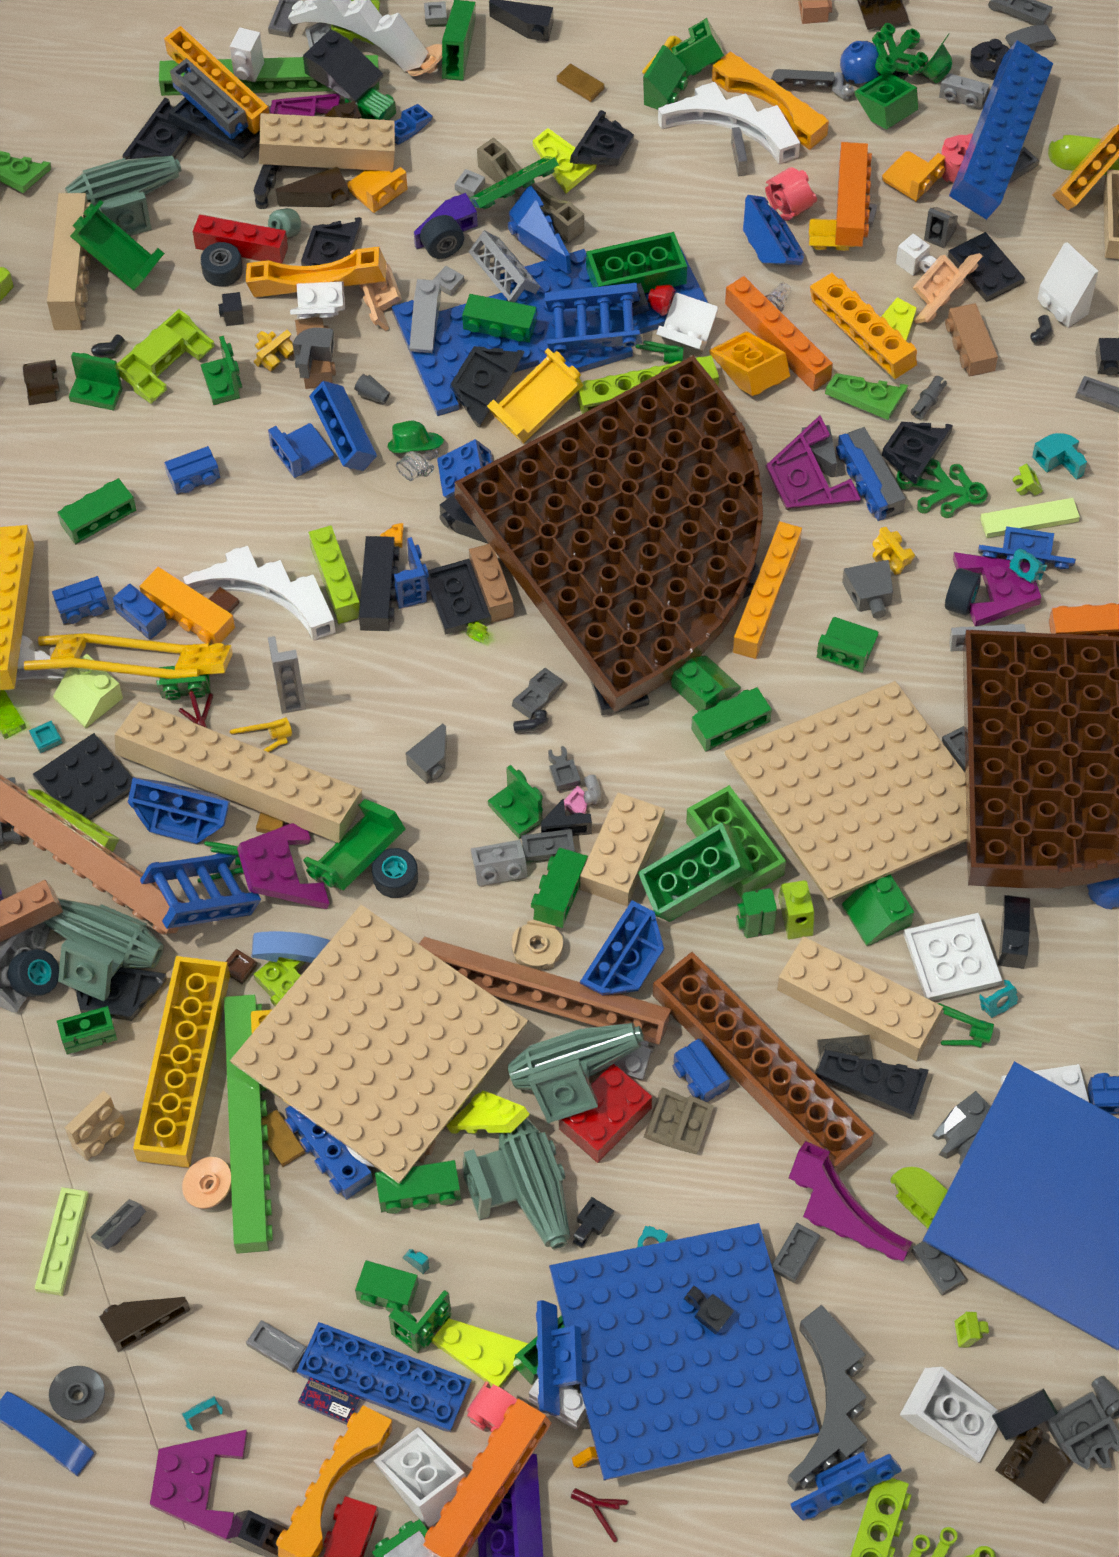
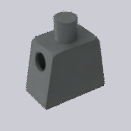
(870, 587)

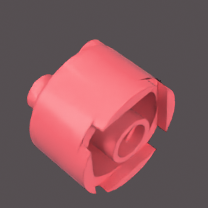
(954, 152)
(790, 192)
(489, 1407)

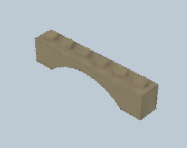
(499, 163)

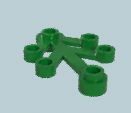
(885, 63)
(945, 489)

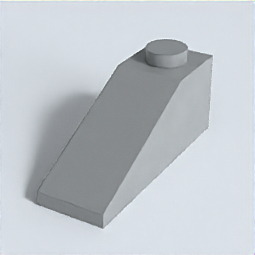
(425, 315)

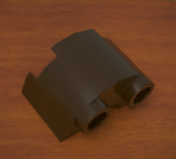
(40, 381)

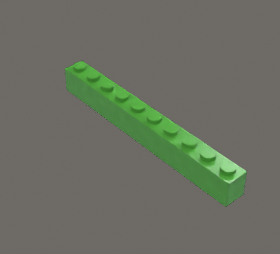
(275, 76)
(246, 1136)

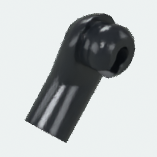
(1044, 331)
(108, 349)
(531, 724)

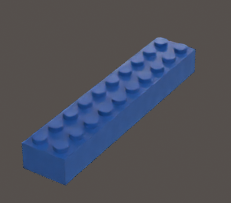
(1001, 130)

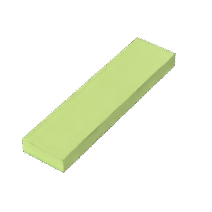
(1030, 517)
(61, 1241)

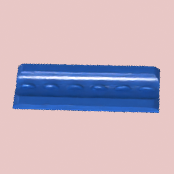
(384, 1377)

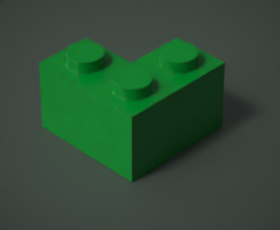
(700, 48)

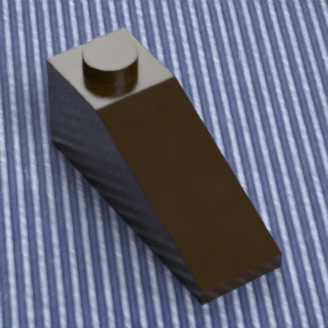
(315, 191)
(137, 1319)

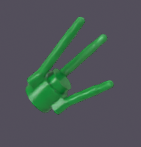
(670, 353)
(224, 849)
(979, 1030)

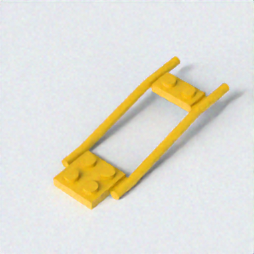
(192, 662)

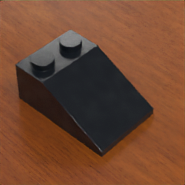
(341, 66)

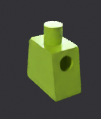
(796, 903)

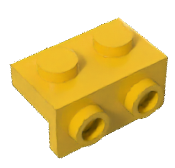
(823, 233)

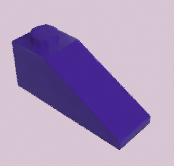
(459, 208)

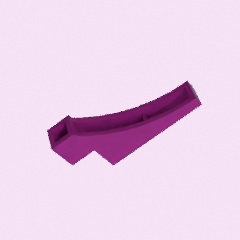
(837, 1209)

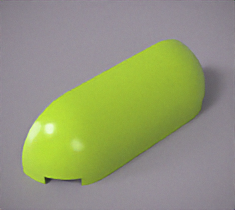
(1071, 150)
(919, 1193)

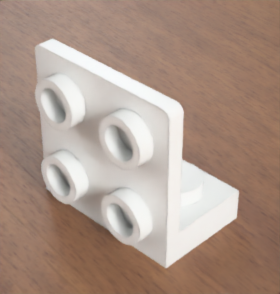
(320, 298)
(689, 321)

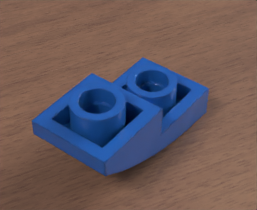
(410, 123)

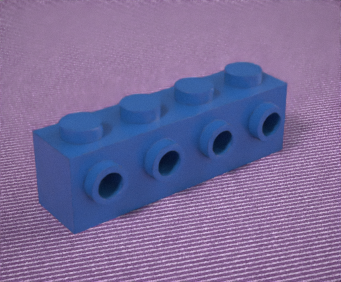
(343, 426)
(331, 1155)

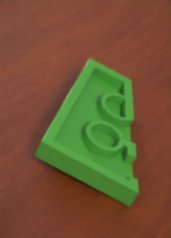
(22, 172)
(872, 397)

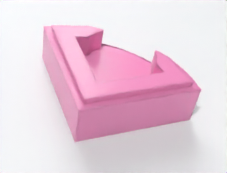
(575, 801)

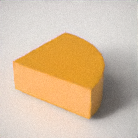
(397, 532)
(582, 1458)

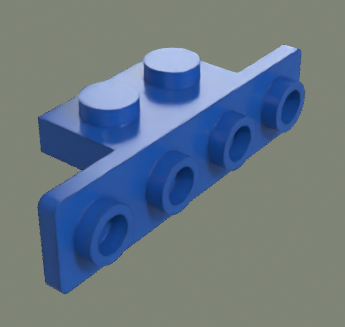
(1033, 541)
(557, 1357)
(845, 1481)

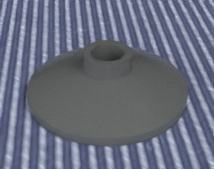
(70, 1382)

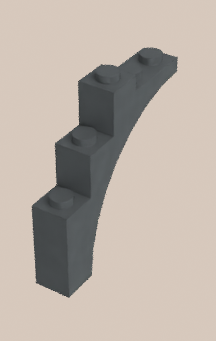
(837, 1359)

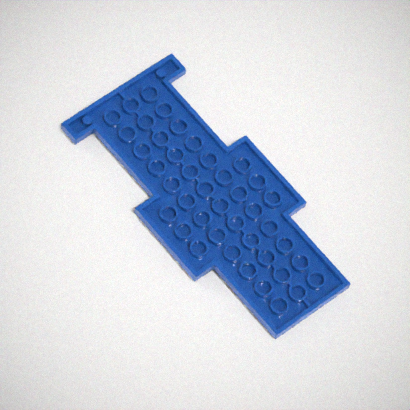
(454, 343)

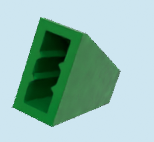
(458, 39)

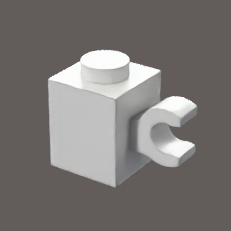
(914, 255)

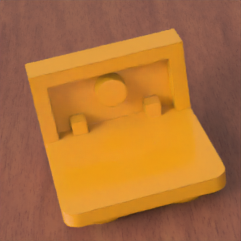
(913, 174)
(378, 187)

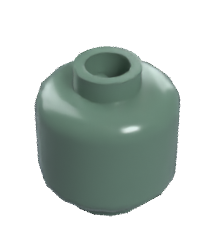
(287, 220)

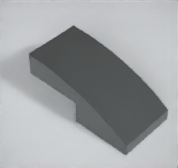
(1032, 36)
(538, 693)

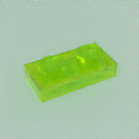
(10, 719)

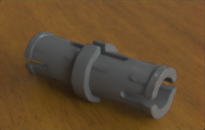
(928, 397)

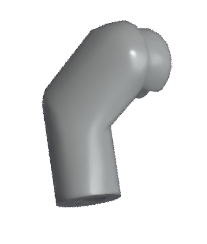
(841, 90)
(593, 794)

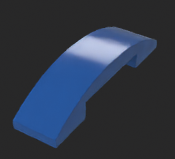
(44, 1433)

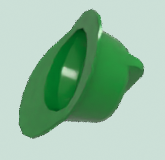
(938, 65)
(413, 436)

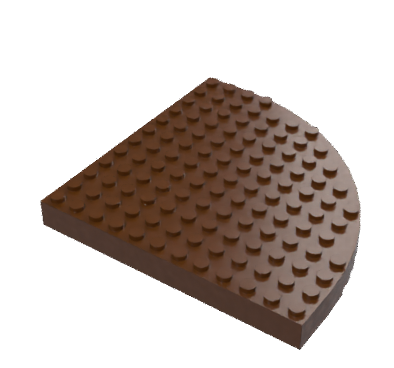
(630, 527)
(1041, 758)

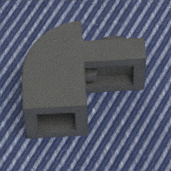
(312, 345)

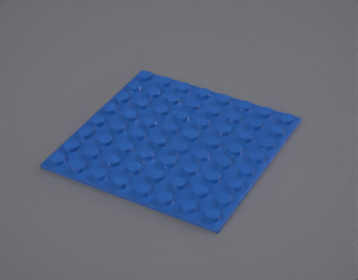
(1041, 1203)
(657, 1377)

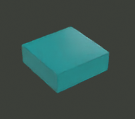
(45, 736)

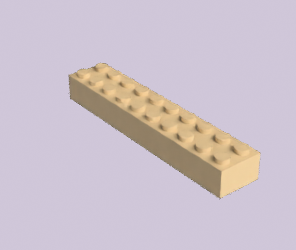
(238, 771)

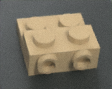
(95, 1126)

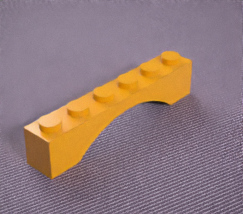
(739, 77)
(358, 268)
(766, 589)
(363, 1440)

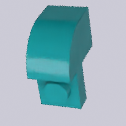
(1059, 450)

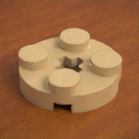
(537, 958)

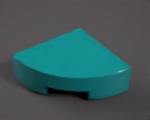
(417, 1260)

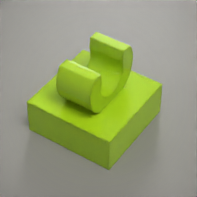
(1029, 480)
(969, 1329)

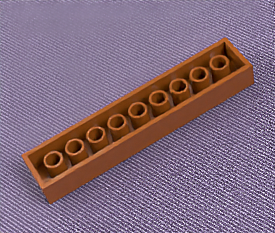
(761, 1062)

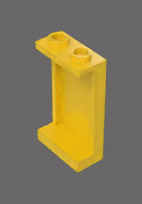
(537, 396)

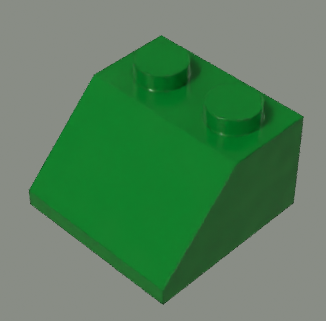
(664, 79)
(888, 100)
(703, 683)
(878, 910)

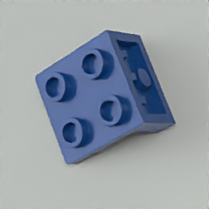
(300, 449)
(461, 463)
(413, 583)

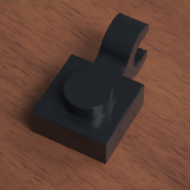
(592, 1218)
(711, 1311)

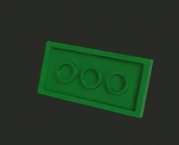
(521, 178)

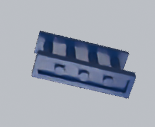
(596, 296)
(200, 910)

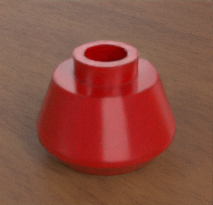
(661, 298)

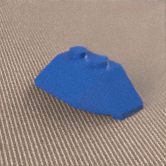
(770, 233)
(177, 809)
(626, 954)

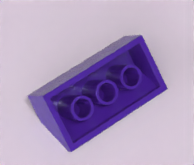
(516, 1523)

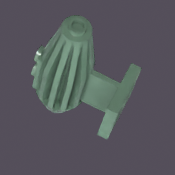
(124, 187)
(99, 944)
(561, 1066)
(522, 1172)

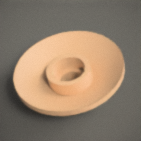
(430, 63)
(201, 1176)

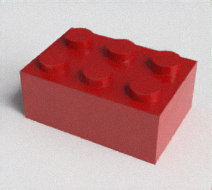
(619, 1109)

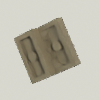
(678, 1121)

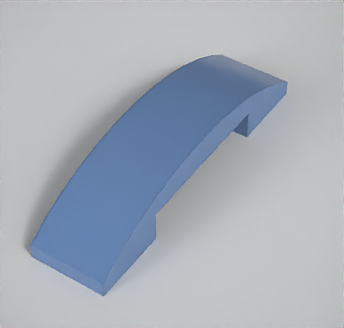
(288, 945)

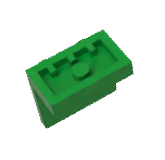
(222, 376)
(95, 382)
(847, 644)
(175, 688)
(518, 804)
(420, 1334)

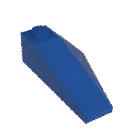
(537, 231)

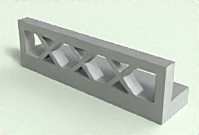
(505, 261)
(287, 678)

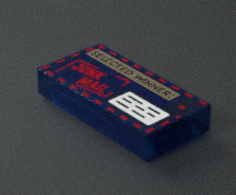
(328, 1400)

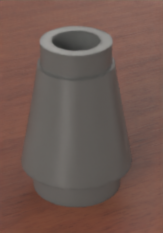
(371, 389)
(1107, 1396)

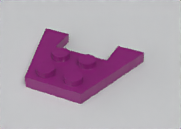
(305, 105)
(800, 477)
(1005, 588)
(271, 868)
(185, 1481)

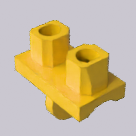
(267, 354)
(888, 548)

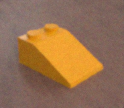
(751, 362)

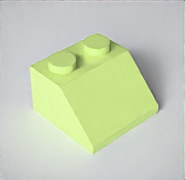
(87, 693)

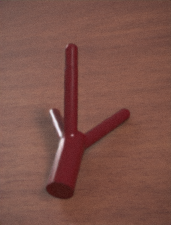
(198, 720)
(594, 1502)

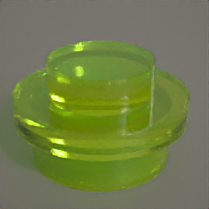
(477, 632)

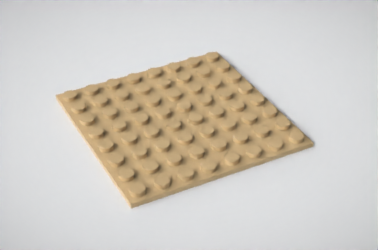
(858, 789)
(379, 1043)

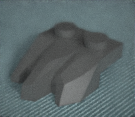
(962, 1126)
(1085, 1432)

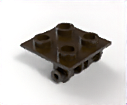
(879, 12)
(1034, 1464)

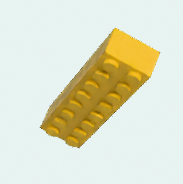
(15, 571)
(182, 1062)

